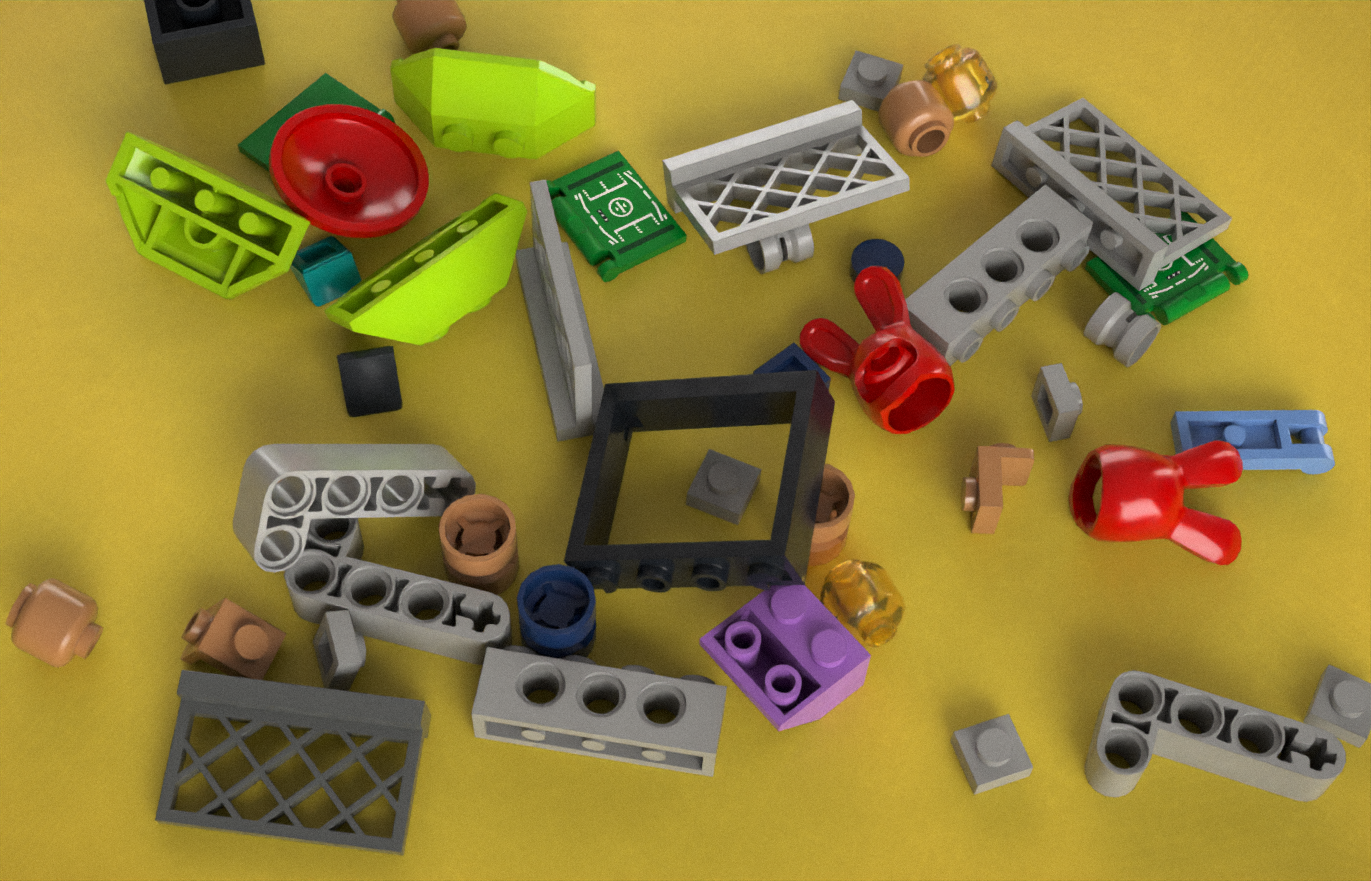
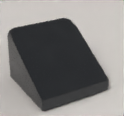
(370, 381)

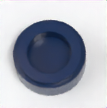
(876, 253)

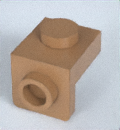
(991, 469)
(231, 640)

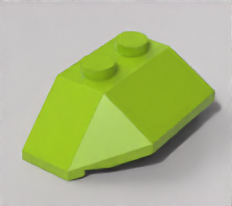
(492, 102)
(202, 219)
(437, 277)

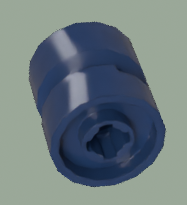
(557, 612)

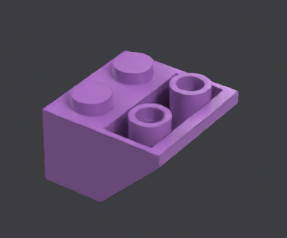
(788, 655)

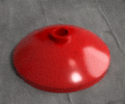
(348, 171)

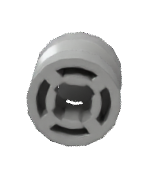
(789, 245)
(1122, 329)

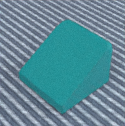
(325, 270)

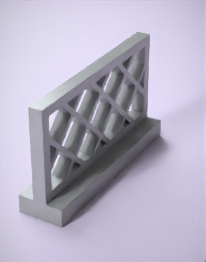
(775, 157)
(1116, 236)
(559, 323)

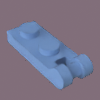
(1260, 437)

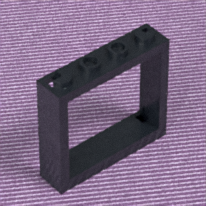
(700, 403)

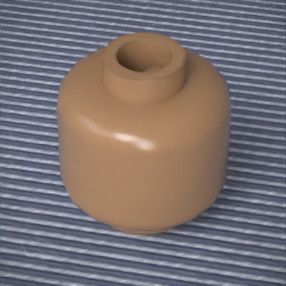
(429, 24)
(916, 118)
(54, 622)

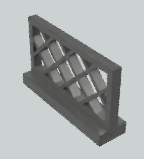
(298, 708)

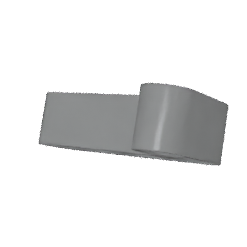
(337, 483)
(338, 562)
(1303, 772)

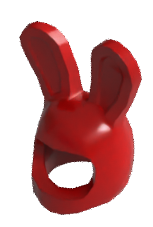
(893, 371)
(1146, 499)

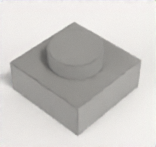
(869, 80)
(1056, 402)
(723, 486)
(339, 650)
(1341, 706)
(991, 754)

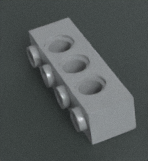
(1019, 251)
(621, 735)

